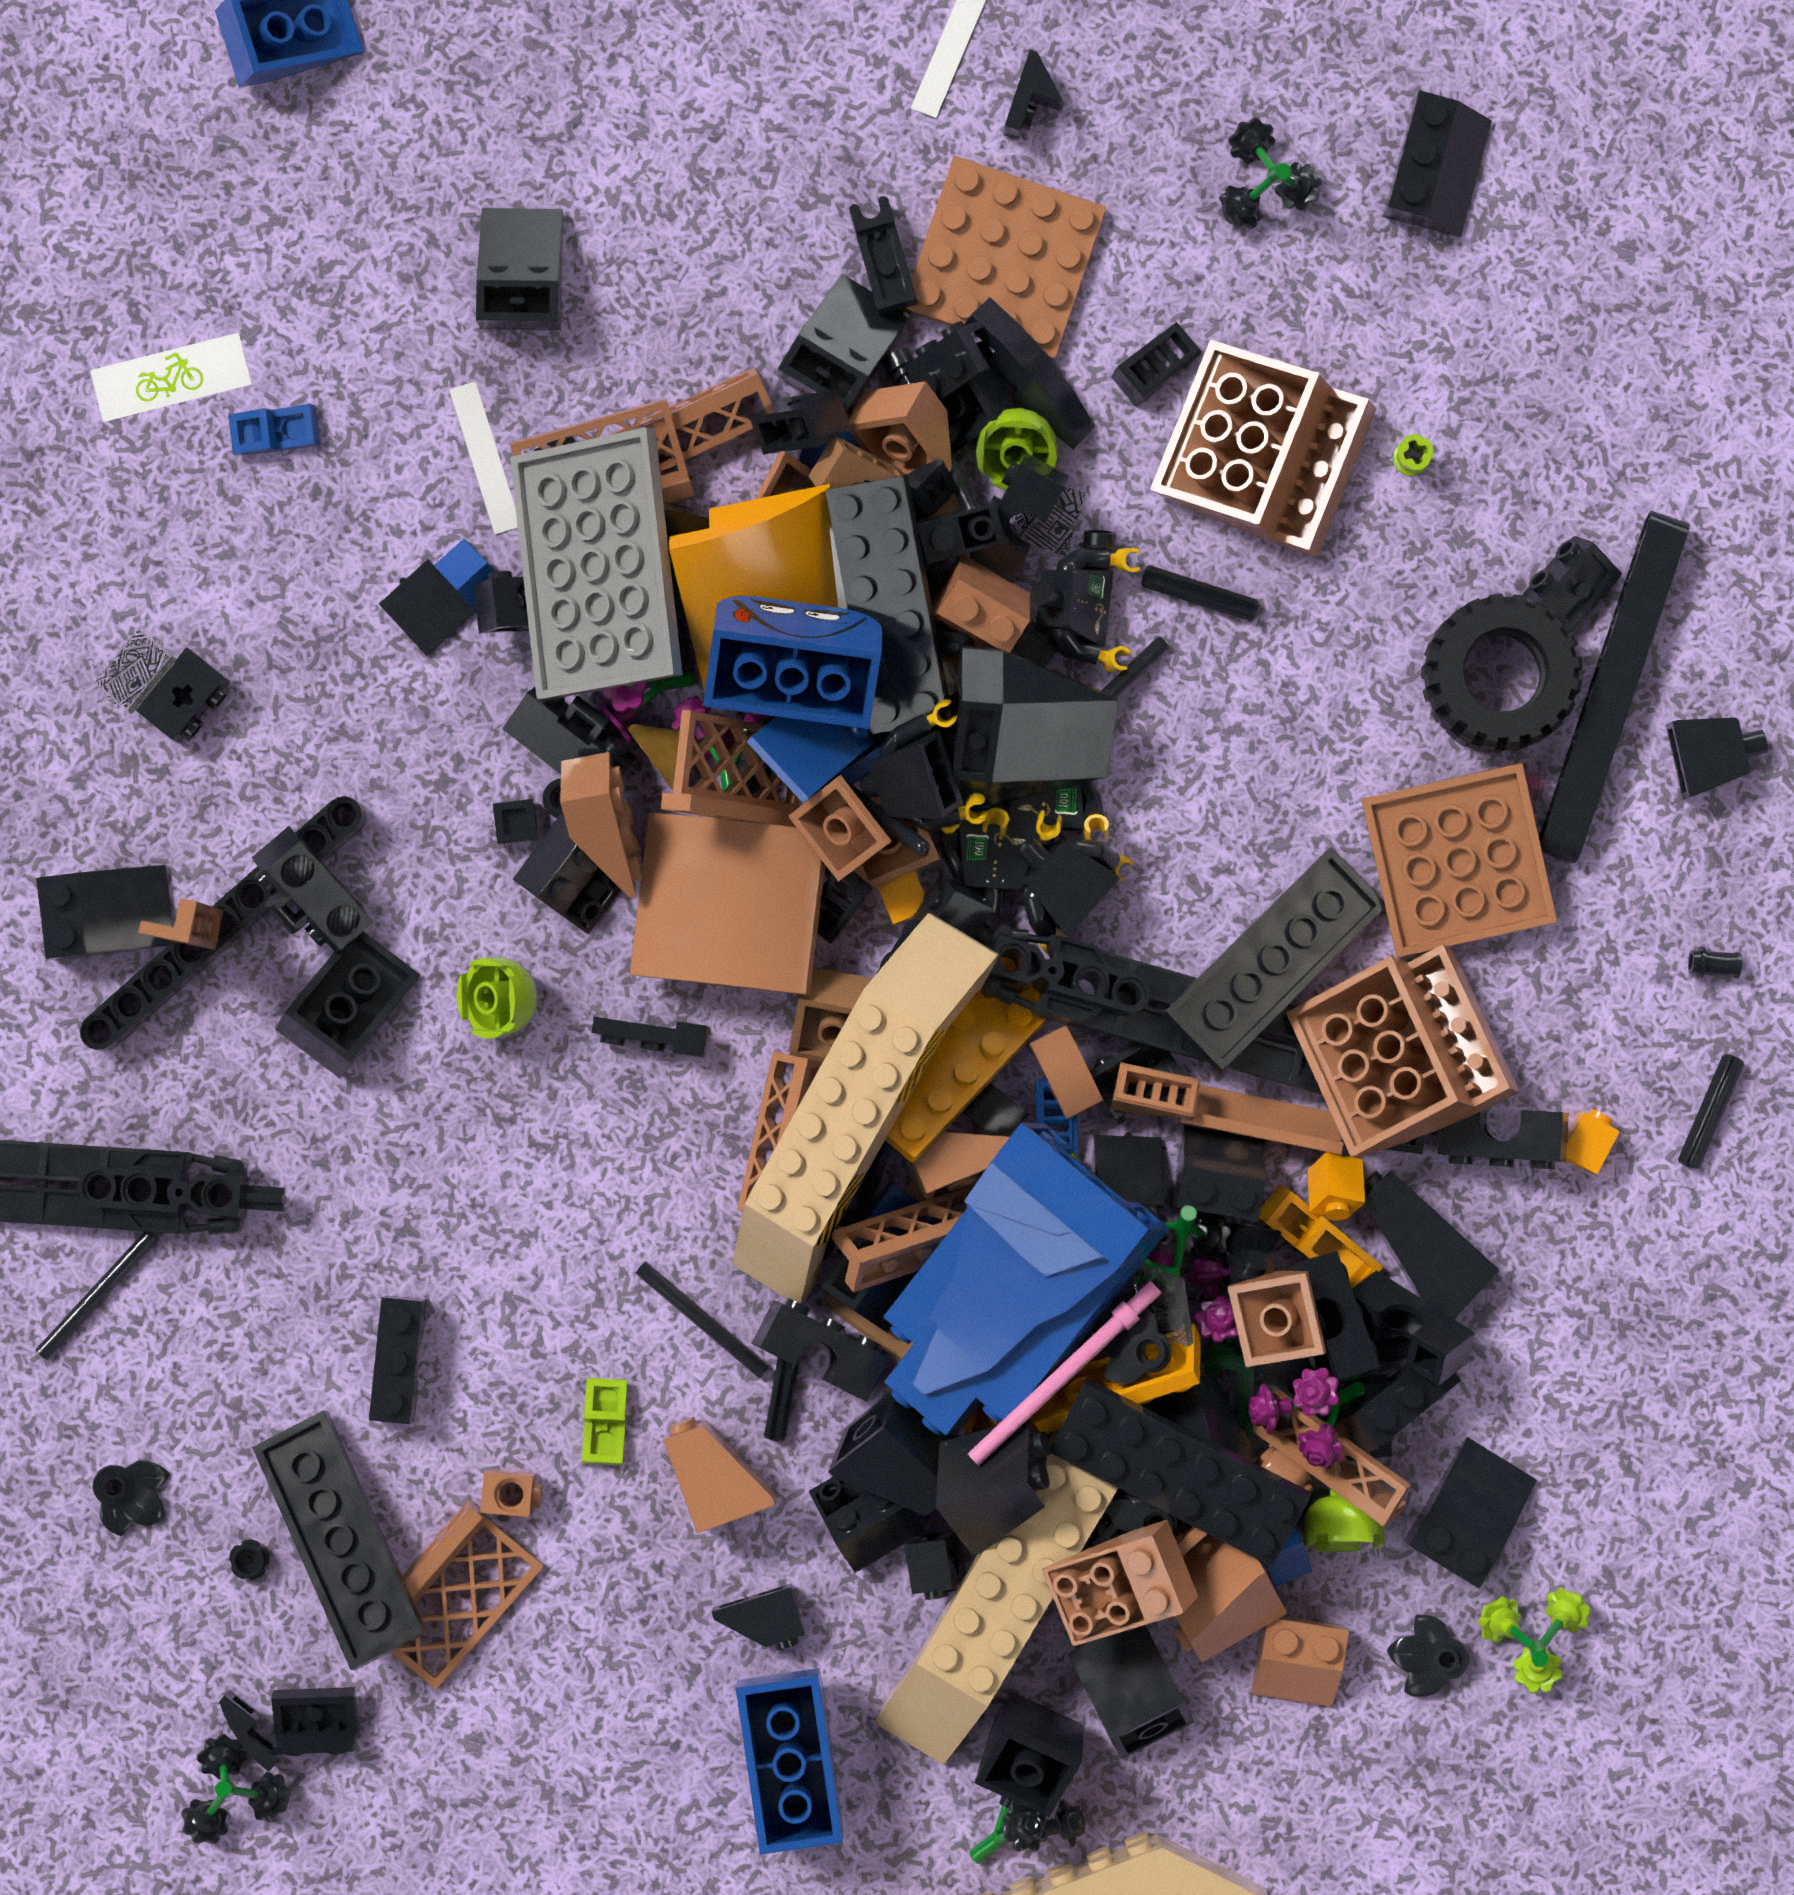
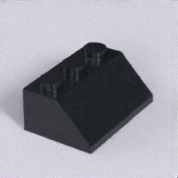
(1437, 164)

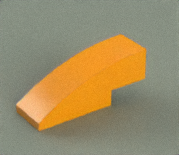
(1314, 1234)

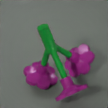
(630, 699)

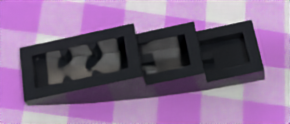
(1033, 372)

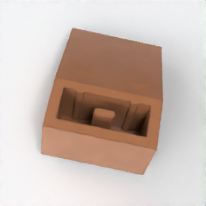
(601, 818)
(1121, 1584)

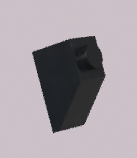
(765, 1617)

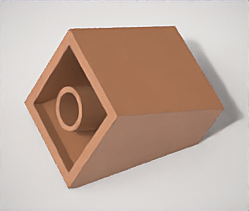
(981, 605)
(714, 1476)
(1231, 1599)

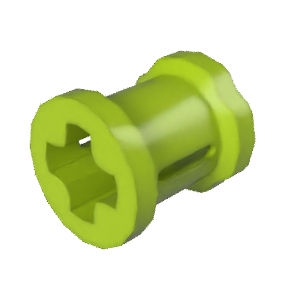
(1408, 466)

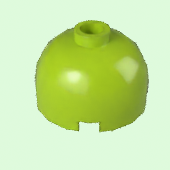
(1008, 440)
(496, 997)
(1340, 1526)

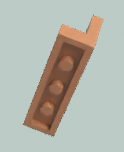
(702, 404)
(194, 925)
(774, 1095)
(1265, 1119)
(892, 1254)
(1343, 1477)

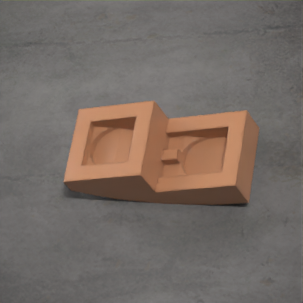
(1066, 1072)

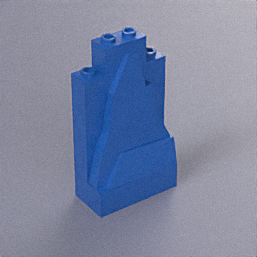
(1015, 1282)

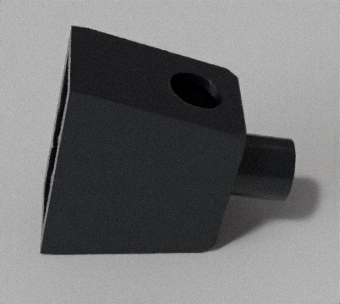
(1711, 752)

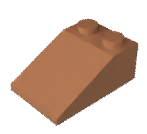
(954, 1162)

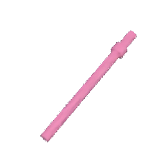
(1124, 1316)

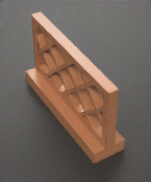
(674, 484)
(725, 803)
(433, 1563)

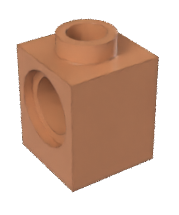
(493, 1501)

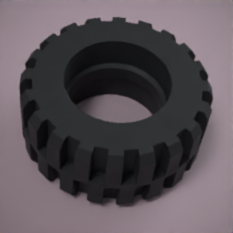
(1546, 641)

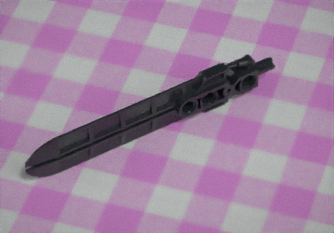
(1103, 1011)
(124, 1169)

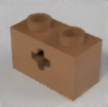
(848, 465)

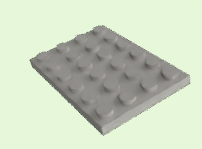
(596, 564)

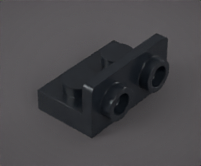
(1573, 581)

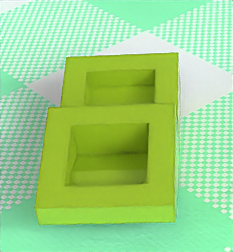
(604, 1421)

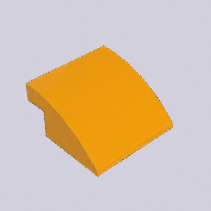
(755, 549)

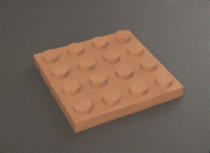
(1008, 244)
(1459, 859)

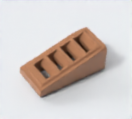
(1139, 1105)

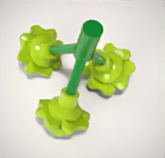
(1536, 1665)

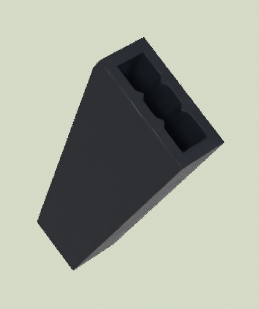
(1426, 1247)

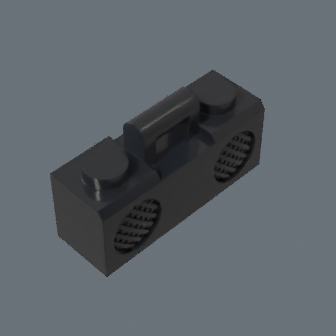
(565, 731)
(300, 875)

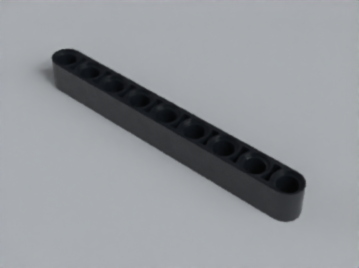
(1613, 686)
(173, 955)

